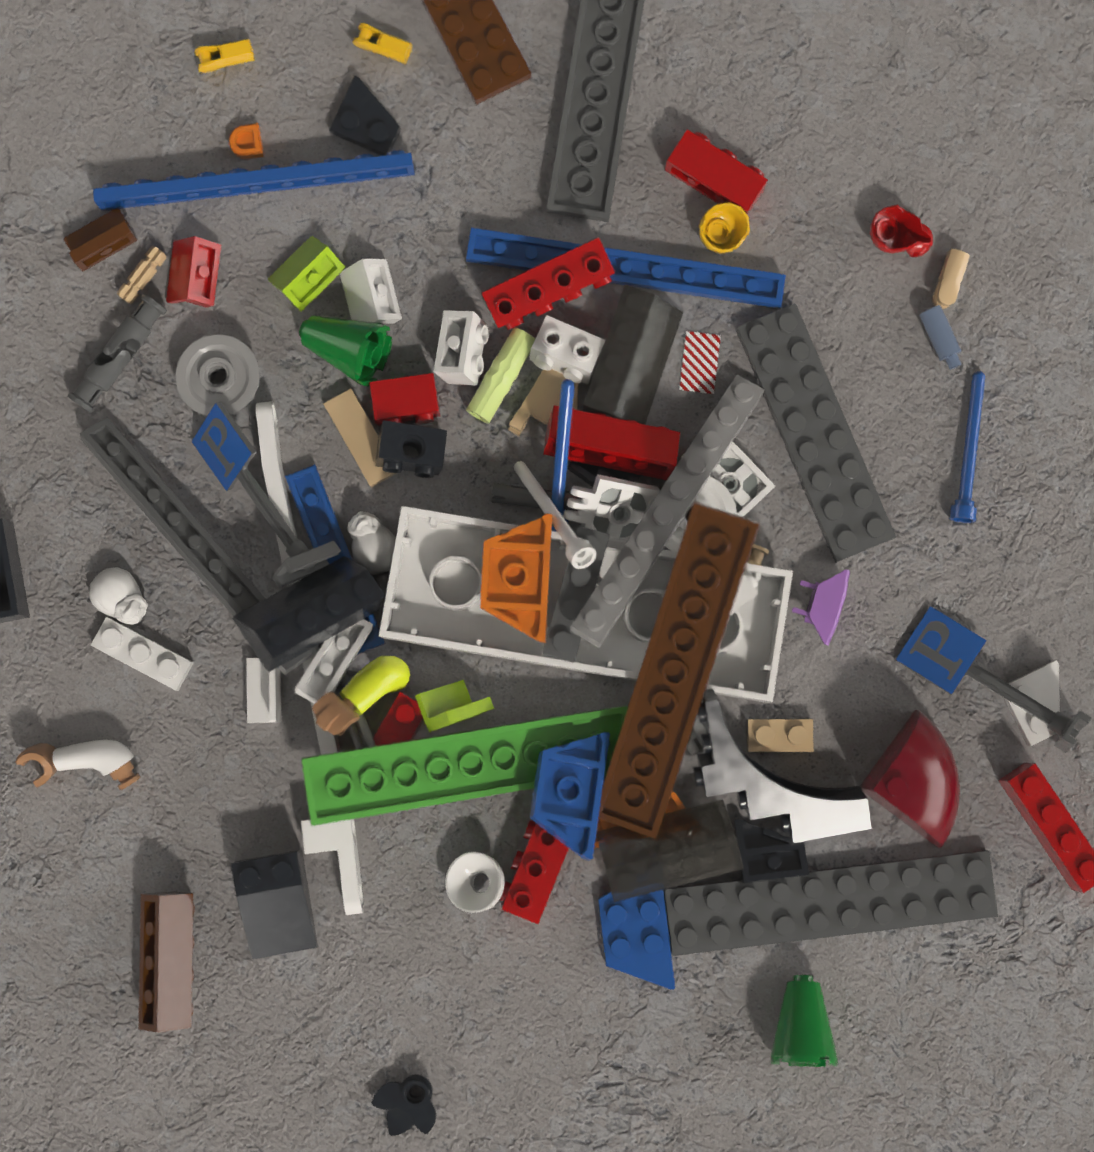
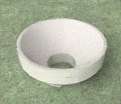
(461, 877)

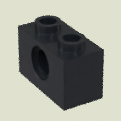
(428, 442)

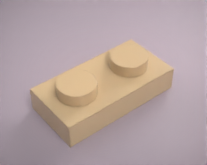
(780, 735)

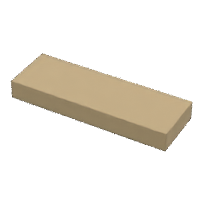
(357, 434)

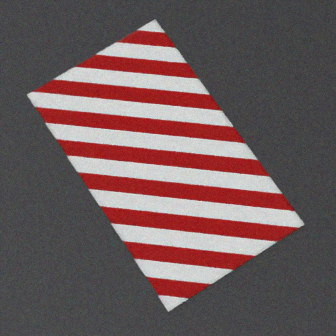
(700, 362)

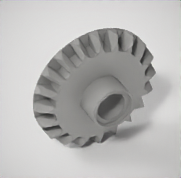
(204, 360)

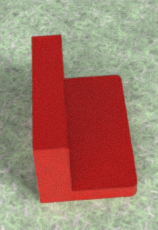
(193, 271)

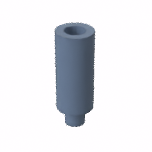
(941, 336)

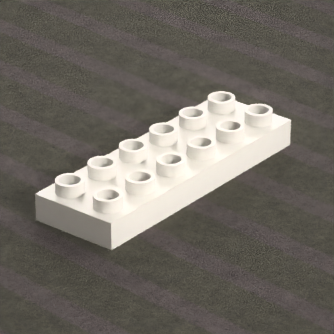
(437, 598)

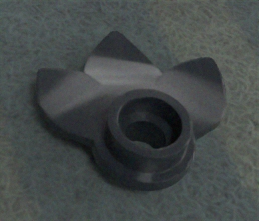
(404, 1108)

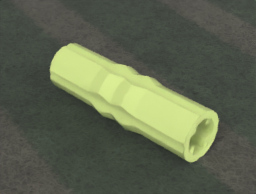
(501, 375)

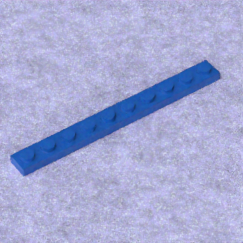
(242, 182)
(635, 268)

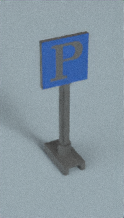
(228, 455)
(946, 653)

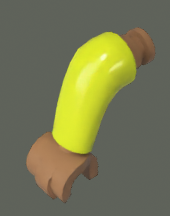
(367, 686)

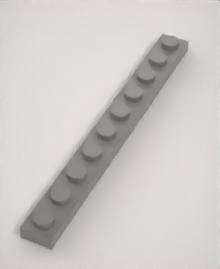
(666, 512)

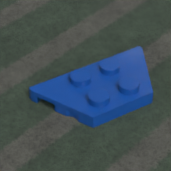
(570, 792)
(637, 937)

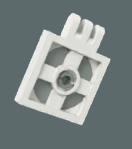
(742, 479)
(611, 506)

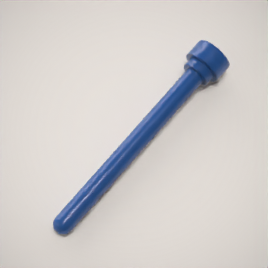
(562, 446)
(963, 508)

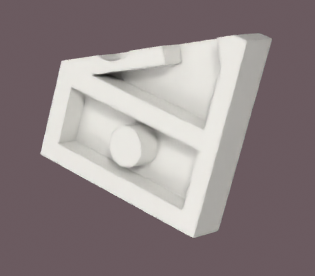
(1043, 687)

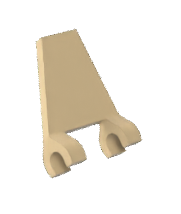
(541, 400)

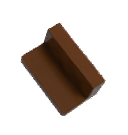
(99, 239)

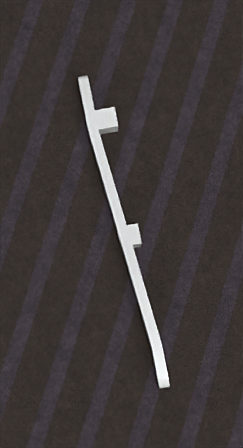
(334, 835)

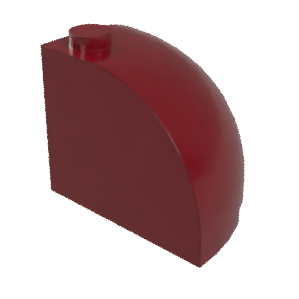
(918, 780)

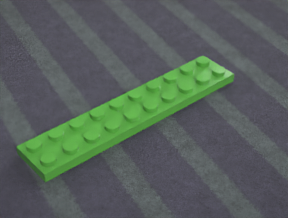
(443, 766)

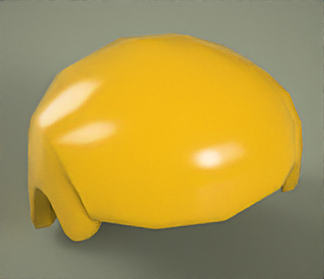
(724, 227)

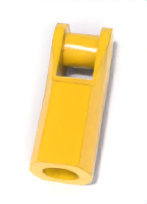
(387, 44)
(230, 53)

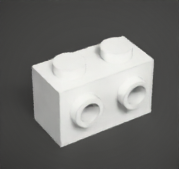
(461, 347)
(566, 350)

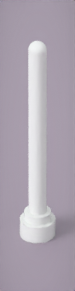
(578, 550)

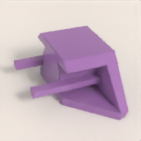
(825, 604)

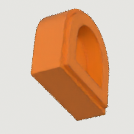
(247, 141)

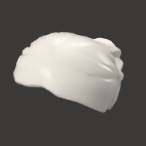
(371, 543)
(118, 595)

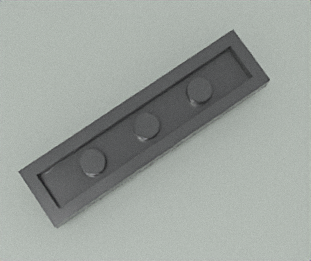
(573, 595)

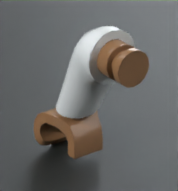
(102, 755)

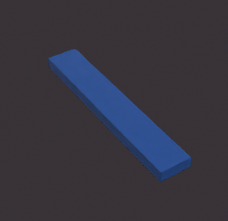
(324, 527)

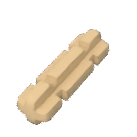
(141, 274)

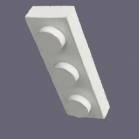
(142, 653)
(332, 661)

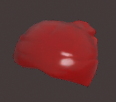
(899, 231)

